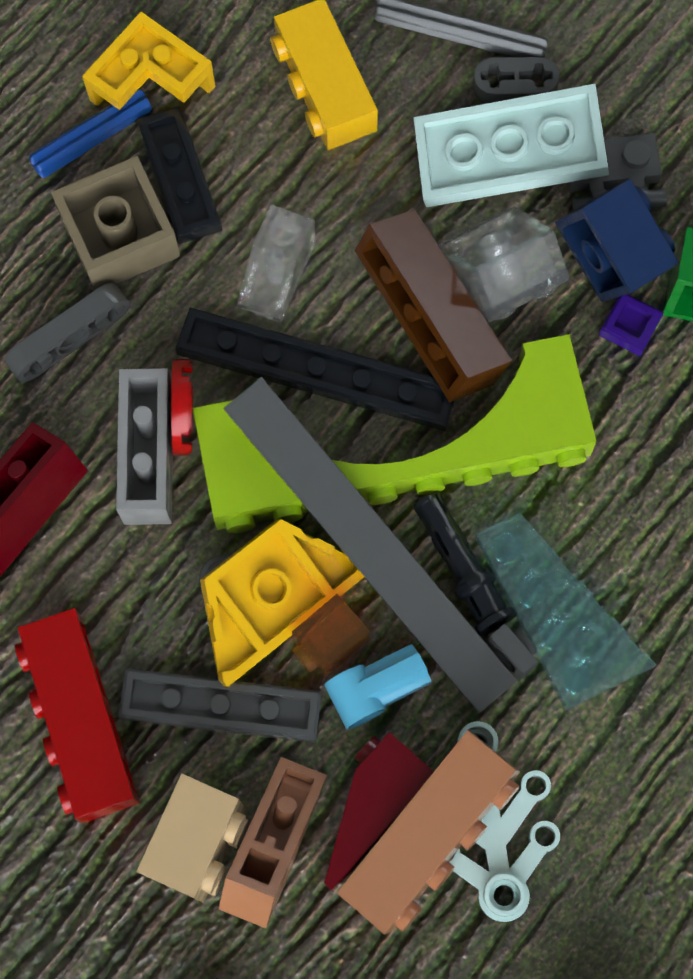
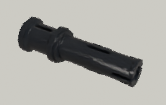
(472, 582)

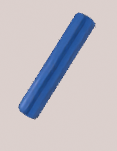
(88, 134)

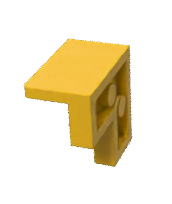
(143, 53)

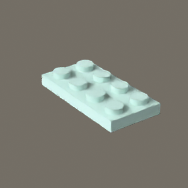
(510, 145)

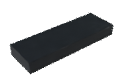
(179, 175)

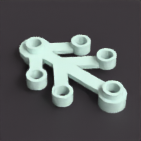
(494, 842)

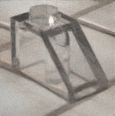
(277, 262)

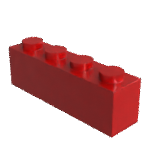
(77, 717)

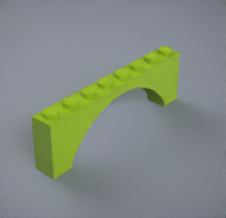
(532, 425)

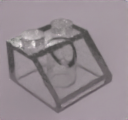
(507, 262)

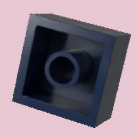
(618, 241)

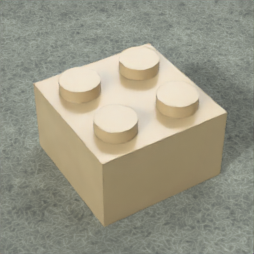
(194, 839)

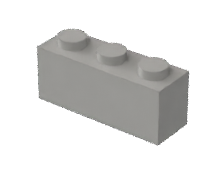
(144, 447)

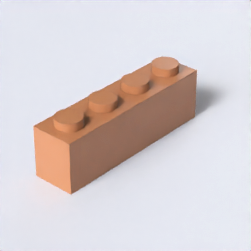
(429, 833)

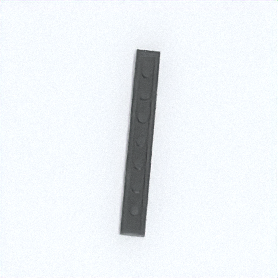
(370, 545)

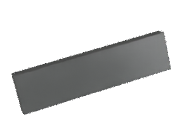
(210, 706)

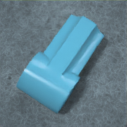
(366, 691)

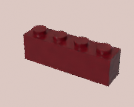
(33, 483)

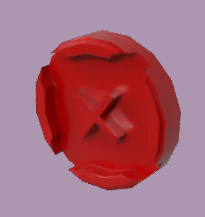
(181, 407)

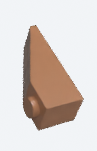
(271, 843)

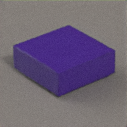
(631, 324)

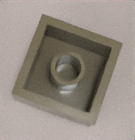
(116, 223)

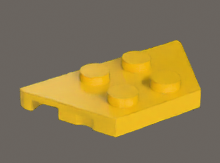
(268, 592)

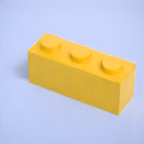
(324, 74)

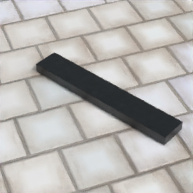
(314, 368)

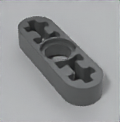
(67, 332)

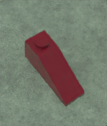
(378, 794)

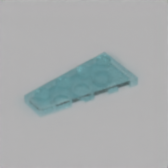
(573, 635)

